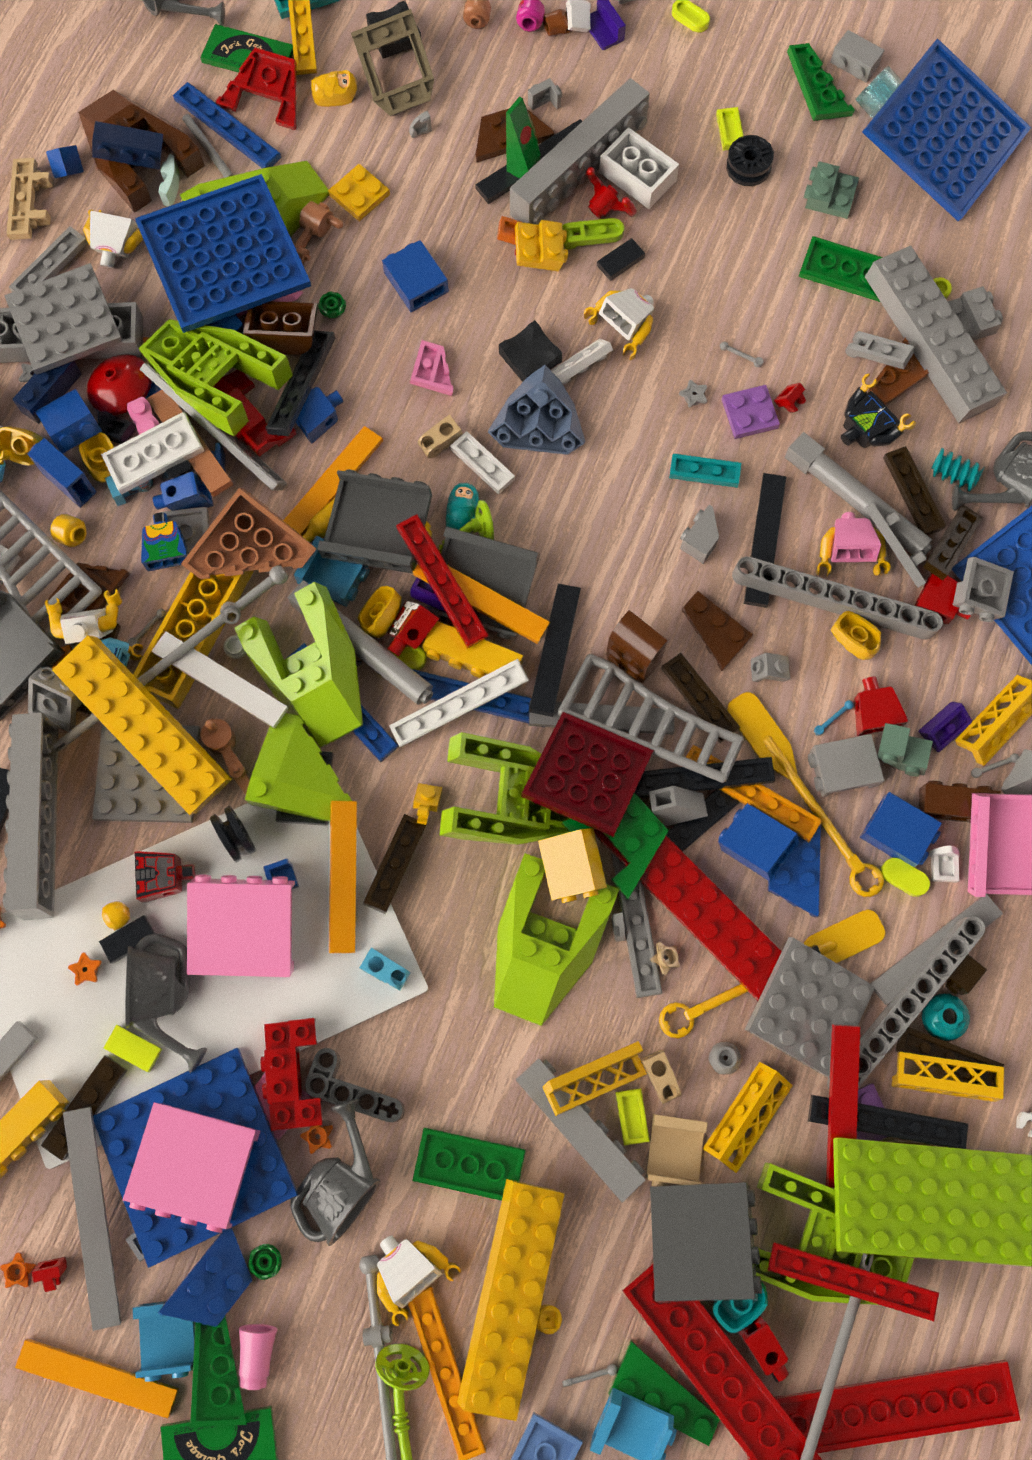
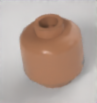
(477, 13)

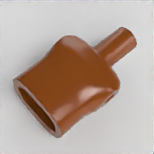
(556, 22)

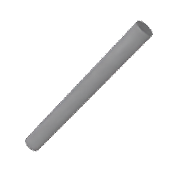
(207, 146)

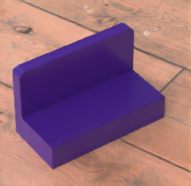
(606, 25)

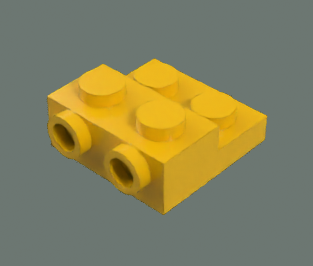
(541, 245)

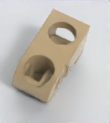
(439, 437)
(661, 1076)

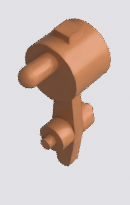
(316, 221)
(221, 740)

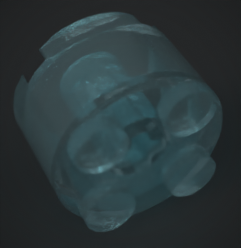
(878, 91)

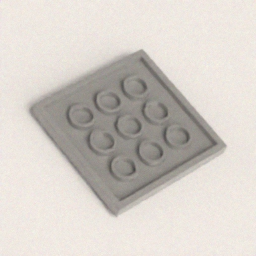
(63, 318)
(128, 790)
(804, 1001)

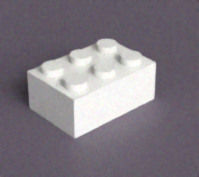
(638, 168)

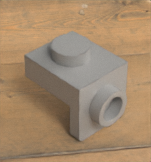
(543, 93)
(770, 667)

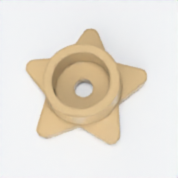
(672, 957)

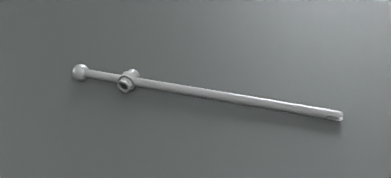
(229, 613)
(377, 1336)
(833, 1370)

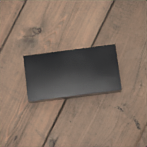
(620, 259)
(176, 471)
(117, 943)

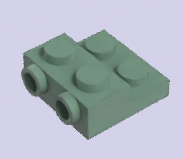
(830, 190)

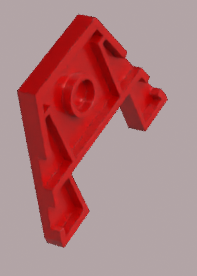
(269, 77)

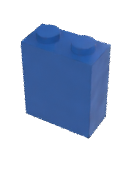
(415, 275)
(68, 421)
(62, 472)
(901, 830)
(758, 841)

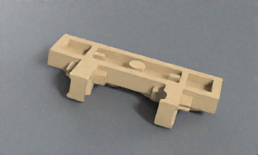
(22, 214)

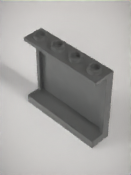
(366, 519)
(493, 564)
(22, 651)
(704, 1243)

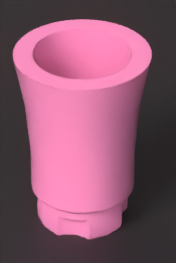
(255, 1354)

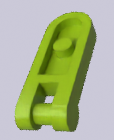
(593, 232)

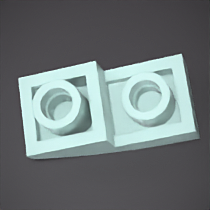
(169, 188)

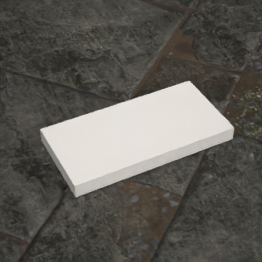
(152, 452)

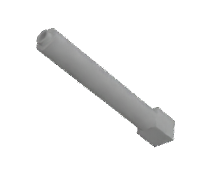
(809, 457)
(380, 659)

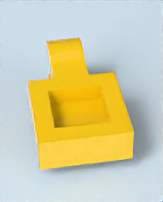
(426, 800)

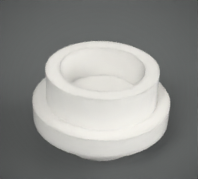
(233, 647)

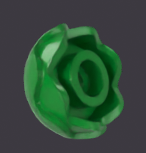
(329, 299)
(257, 1266)

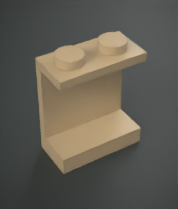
(675, 1151)

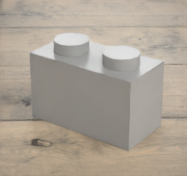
(857, 56)

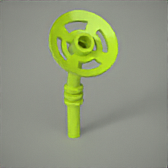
(481, 523)
(400, 1375)

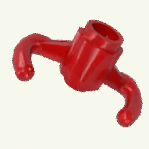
(606, 198)

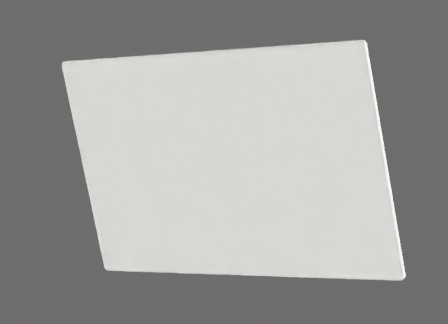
(219, 1010)

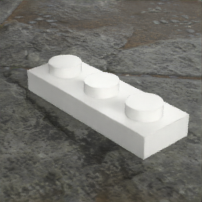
(580, 362)
(482, 462)

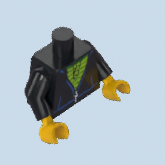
(870, 420)

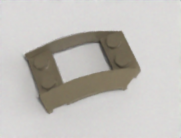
(383, 34)

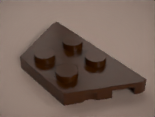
(493, 134)
(105, 578)

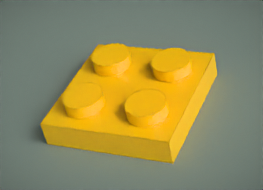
(359, 192)

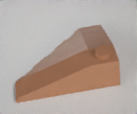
(247, 539)

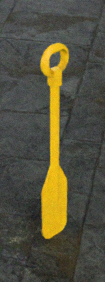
(769, 741)
(834, 942)

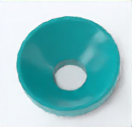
(933, 1017)

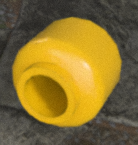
(68, 530)

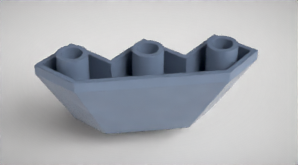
(539, 417)

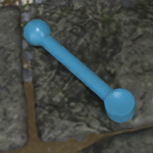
(819, 729)

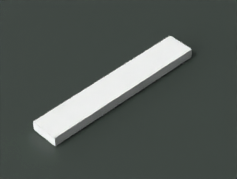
(223, 681)
(459, 703)

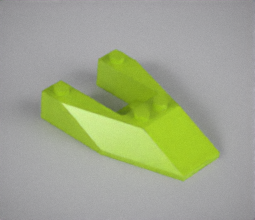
(289, 184)
(201, 357)
(317, 680)
(516, 818)
(538, 956)
(818, 1236)

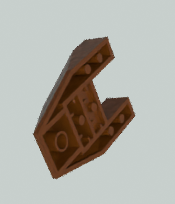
(122, 111)

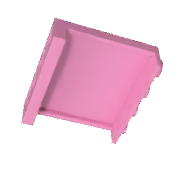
(1000, 844)
(239, 926)
(190, 1167)

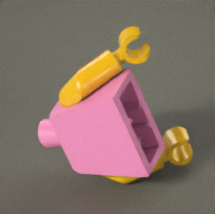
(853, 541)

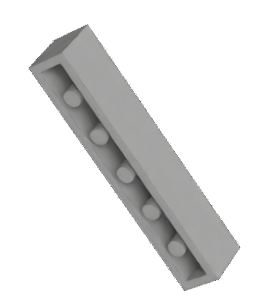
(584, 1134)

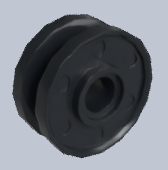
(750, 160)
(232, 834)

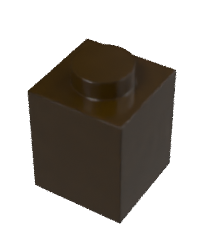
(965, 976)

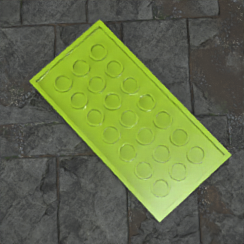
(933, 1202)

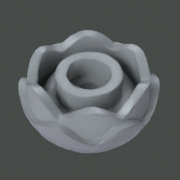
(719, 1064)

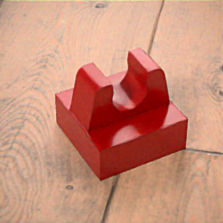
(789, 395)
(49, 1273)

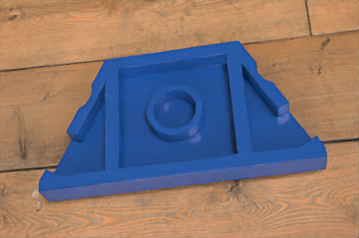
(800, 876)
(211, 1284)

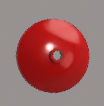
(117, 383)

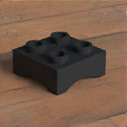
(398, 46)
(529, 351)

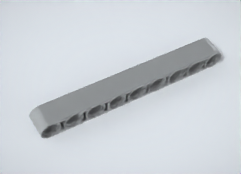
(848, 595)
(911, 992)

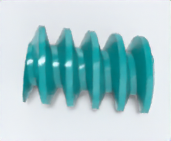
(956, 469)

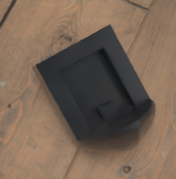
(115, 428)

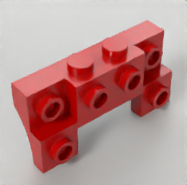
(254, 431)
(283, 1075)

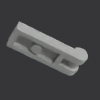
(880, 350)

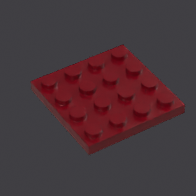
(587, 774)

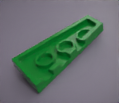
(816, 85)
(215, 1382)
(650, 1383)

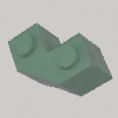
(904, 751)

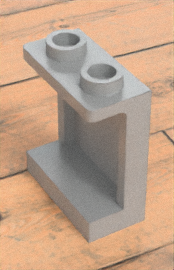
(845, 765)

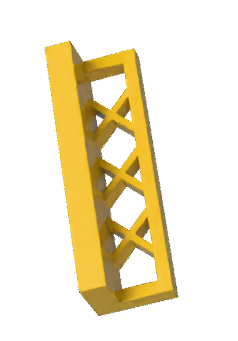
(1006, 721)
(590, 1069)
(949, 1087)
(745, 1114)

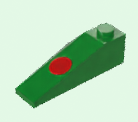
(521, 140)

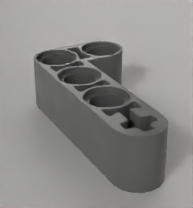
(332, 1085)

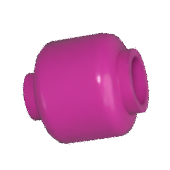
(530, 15)

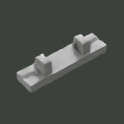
(909, 563)

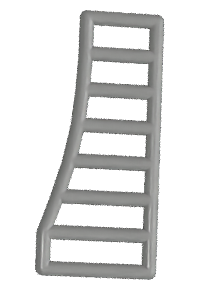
(48, 546)
(650, 699)

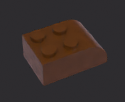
(282, 326)
(636, 647)

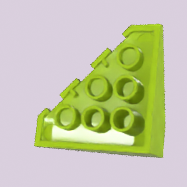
(293, 774)

